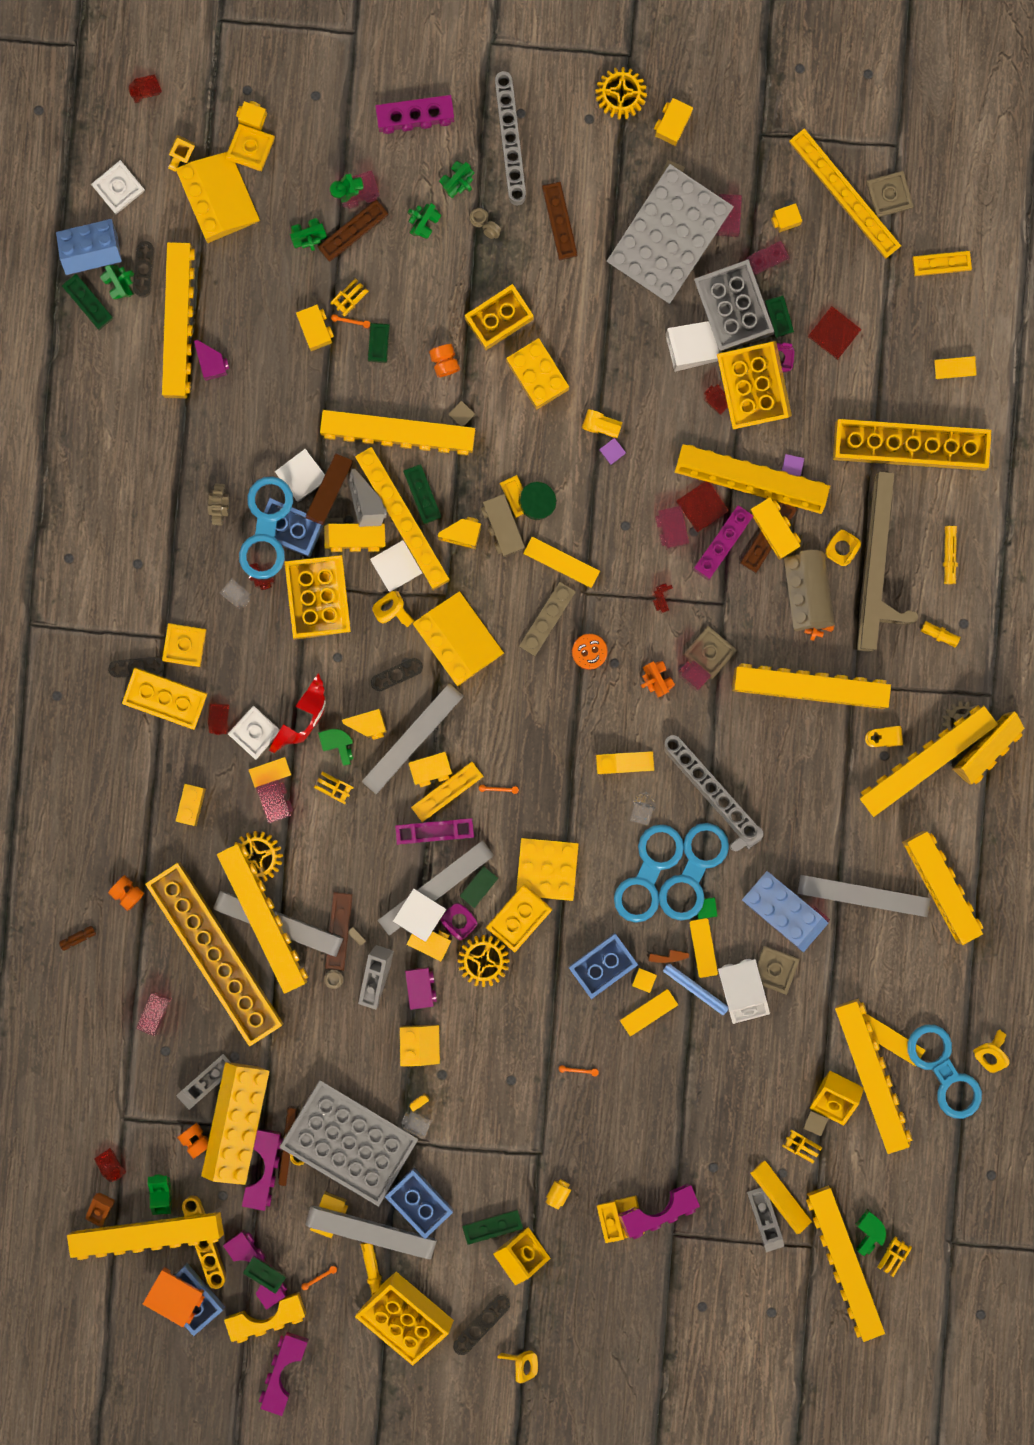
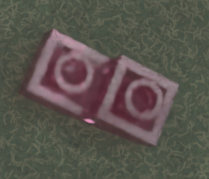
(768, 258)

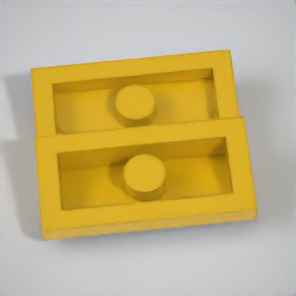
(609, 1218)

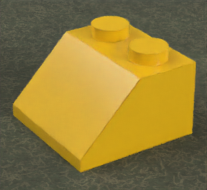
(462, 533)
(369, 724)
(419, 1045)
(837, 1098)
(521, 1256)

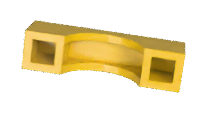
(242, 1325)

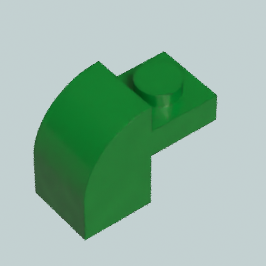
(338, 739)
(160, 1194)
(875, 1232)

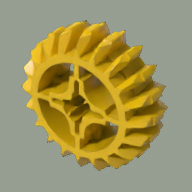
(613, 92)
(250, 840)
(488, 944)

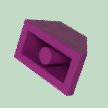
(211, 361)

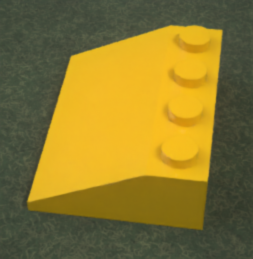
(217, 196)
(754, 385)
(317, 597)
(458, 638)
(989, 747)
(405, 1318)

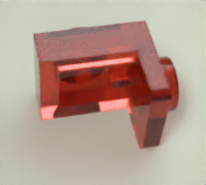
(144, 88)
(716, 399)
(259, 583)
(660, 602)
(218, 719)
(109, 1166)

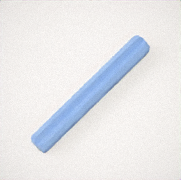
(695, 989)

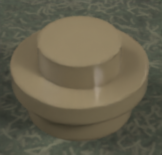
(478, 217)
(491, 230)
(333, 979)

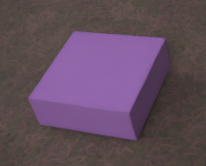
(612, 451)
(793, 465)

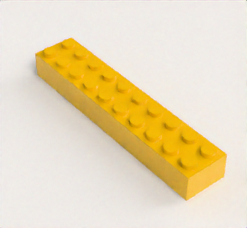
(214, 954)

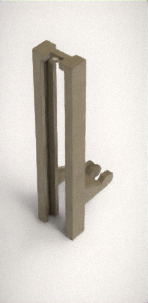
(872, 607)

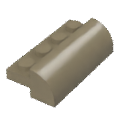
(809, 590)

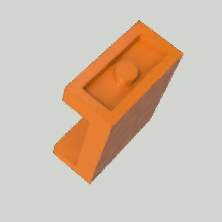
(173, 1298)

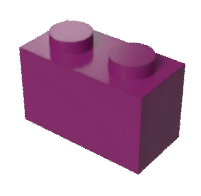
(420, 988)

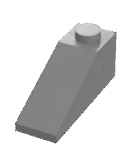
(366, 501)
(375, 976)
(203, 1083)
(765, 1220)

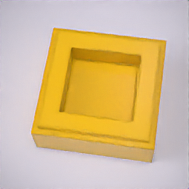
(644, 980)
(419, 1102)

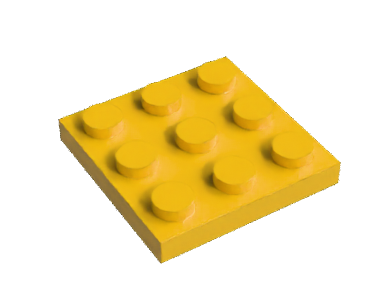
(548, 868)

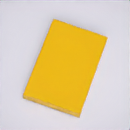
(519, 918)

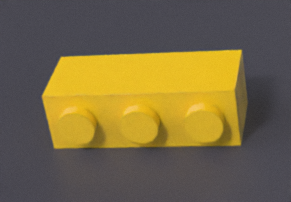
(775, 528)
(354, 537)

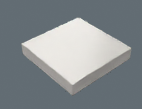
(118, 187)
(301, 475)
(396, 566)
(254, 732)
(419, 915)

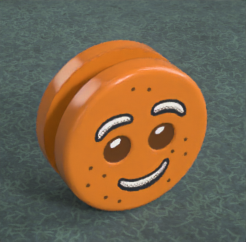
(589, 651)

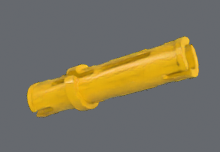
(950, 555)
(374, 1278)

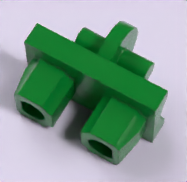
(459, 181)
(346, 187)
(428, 213)
(308, 236)
(120, 279)

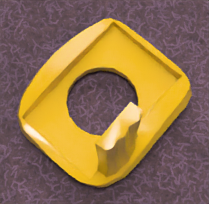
(853, 542)
(395, 610)
(994, 1049)
(519, 1364)

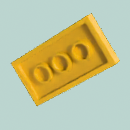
(164, 698)

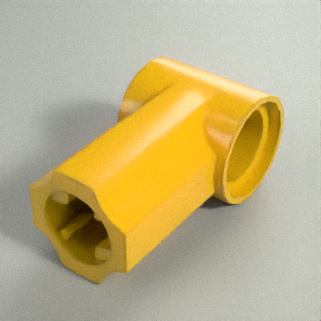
(597, 422)

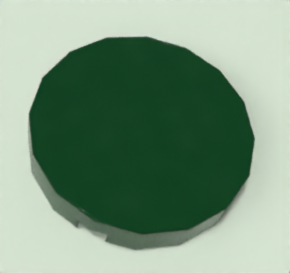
(537, 500)

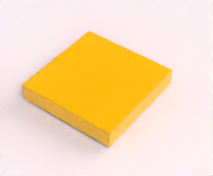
(250, 147)
(184, 645)

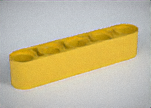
(210, 1250)

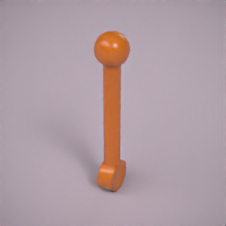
(366, 324)
(514, 790)
(594, 1072)
(333, 1269)

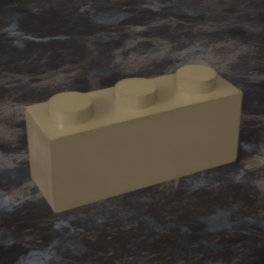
(502, 526)

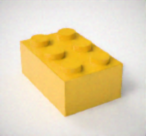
(499, 317)
(537, 374)

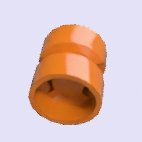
(444, 360)
(126, 893)
(199, 1146)

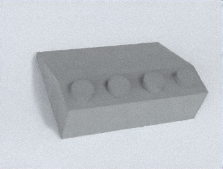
(734, 306)

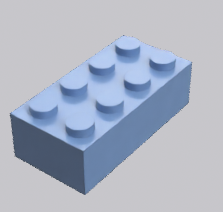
(785, 911)

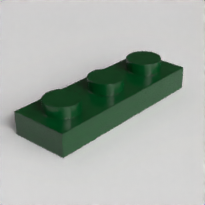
(87, 302)
(422, 494)
(492, 1227)

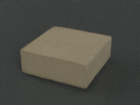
(461, 414)
(357, 936)
(815, 1123)

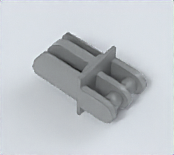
(738, 844)

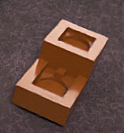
(673, 956)

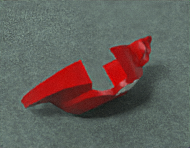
(311, 702)

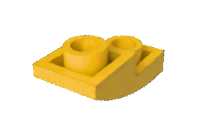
(955, 367)

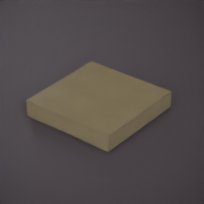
(889, 194)
(710, 651)
(776, 969)

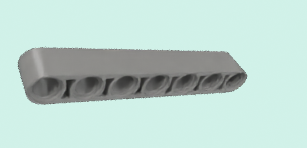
(510, 129)
(412, 738)
(709, 779)
(443, 881)
(864, 896)
(297, 930)
(370, 1232)

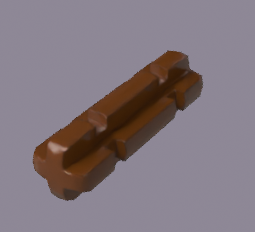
(77, 938)

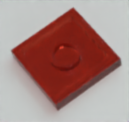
(834, 333)
(702, 506)

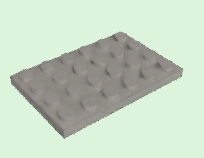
(670, 233)
(348, 1143)

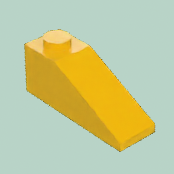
(624, 762)

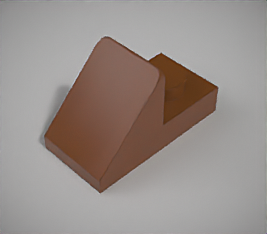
(99, 1209)

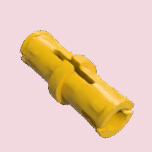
(940, 634)

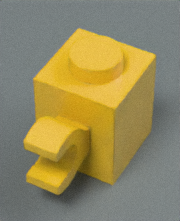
(180, 151)

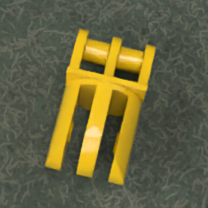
(348, 298)
(345, 793)
(800, 1145)
(894, 1256)

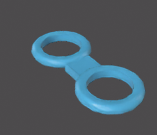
(266, 527)
(693, 871)
(648, 873)
(944, 1071)

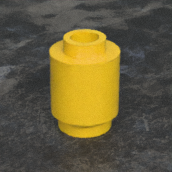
(558, 1194)

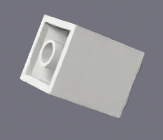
(692, 345)
(743, 991)

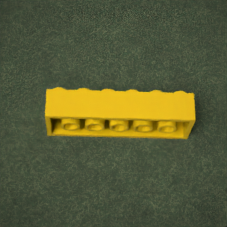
(942, 887)
(235, 1123)

